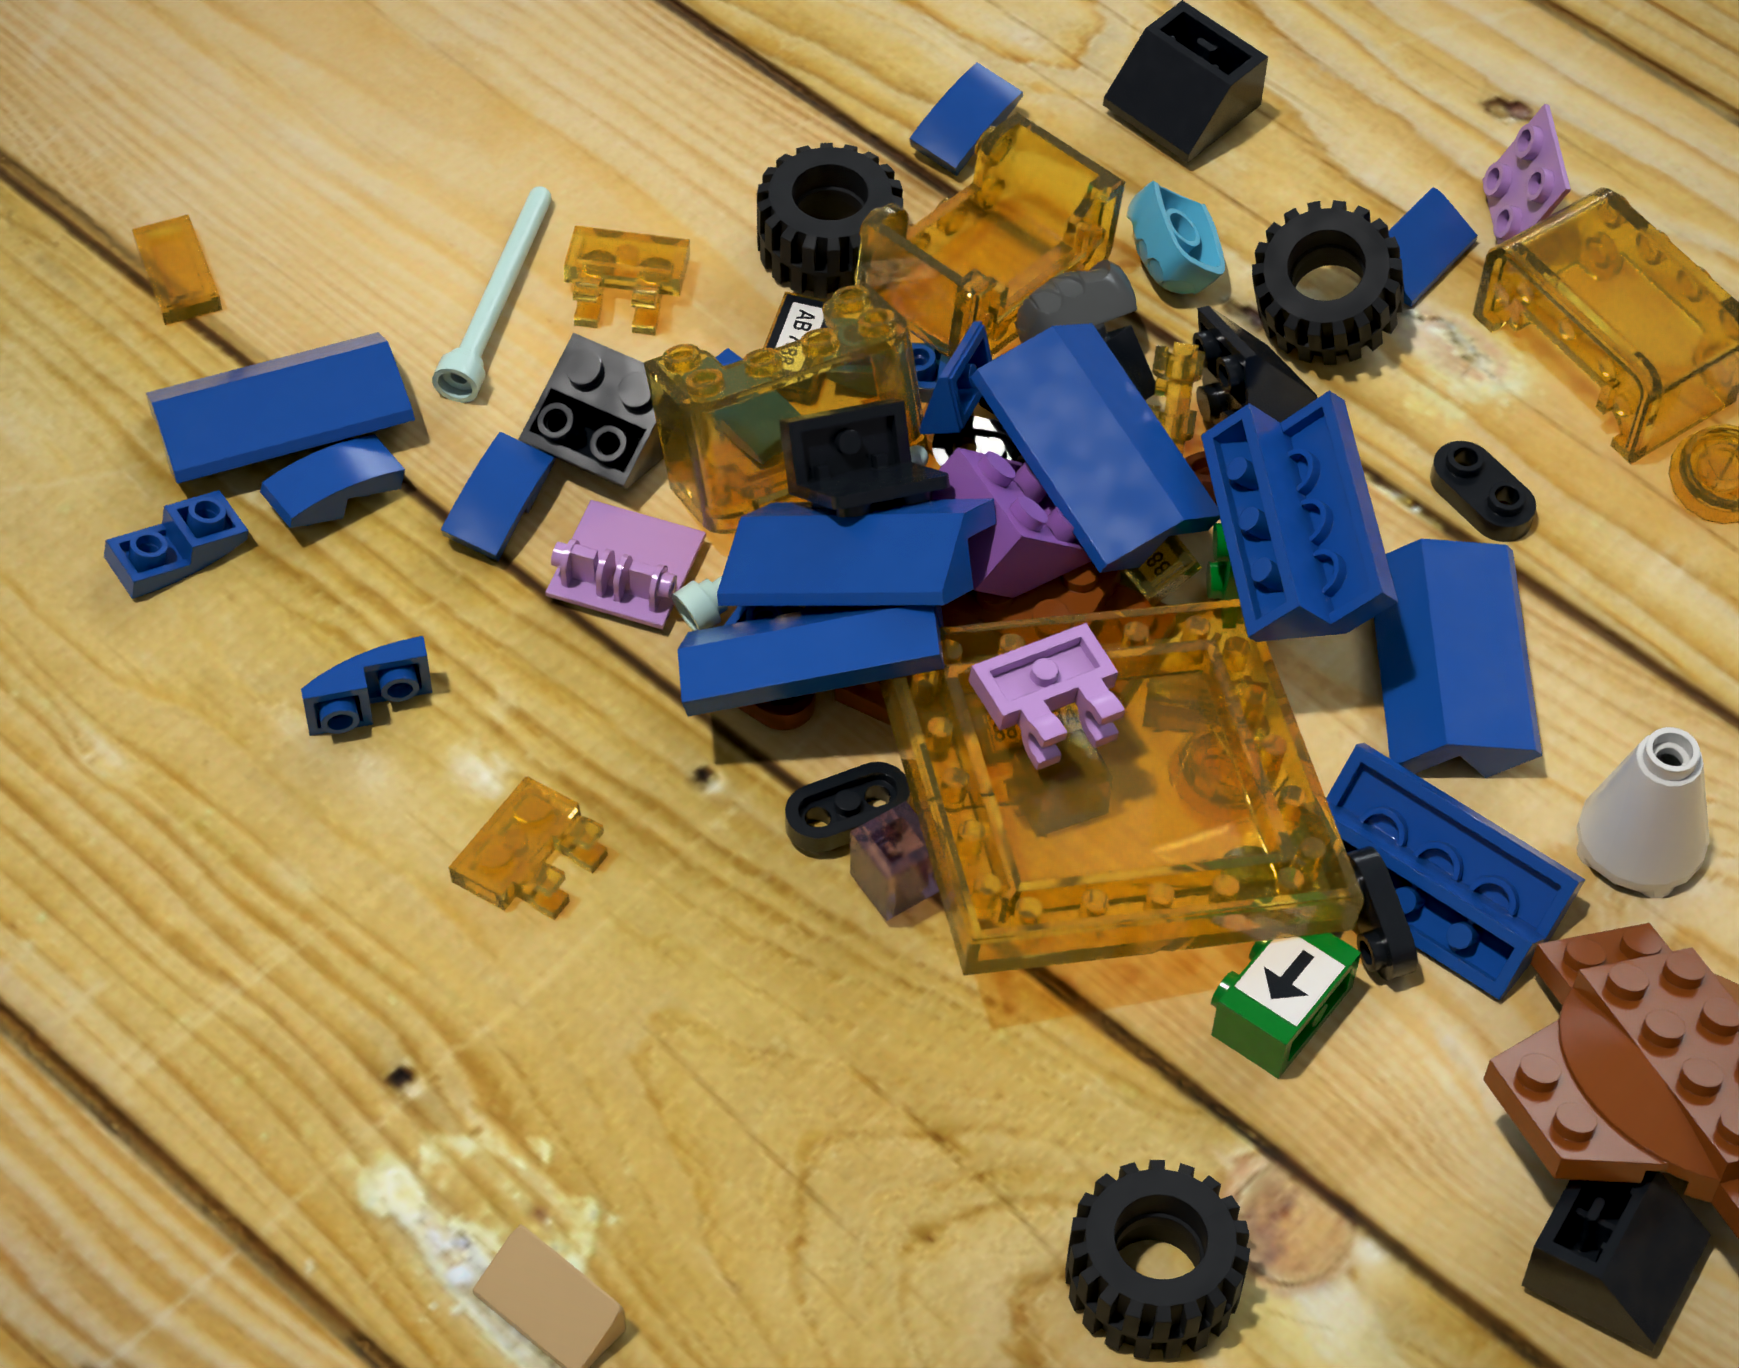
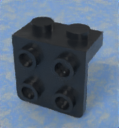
(855, 459)

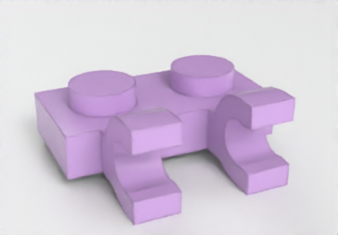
(1045, 676)

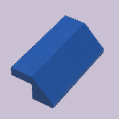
(280, 407)
(1095, 445)
(1298, 521)
(882, 558)
(806, 654)
(1456, 659)
(1462, 881)

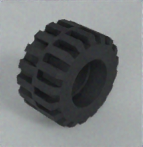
(814, 214)
(1322, 240)
(1165, 1209)

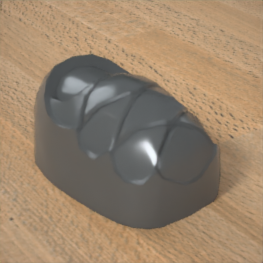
(1077, 299)

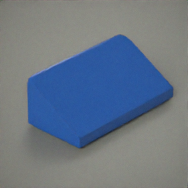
(1430, 242)
(955, 392)

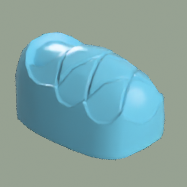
(1175, 239)

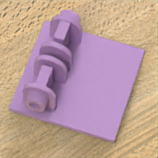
(1527, 178)
(624, 564)

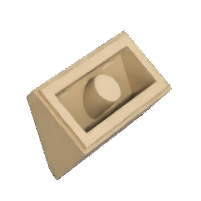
(550, 1301)

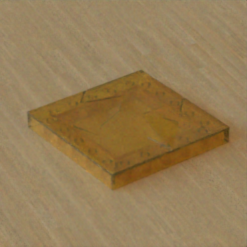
(1163, 840)

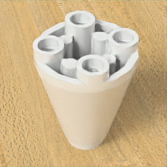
(1649, 816)

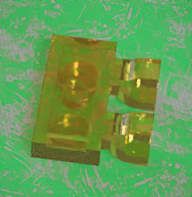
(626, 262)
(1174, 381)
(513, 845)

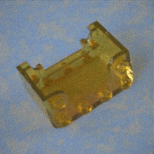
(981, 253)
(1624, 312)
(724, 423)

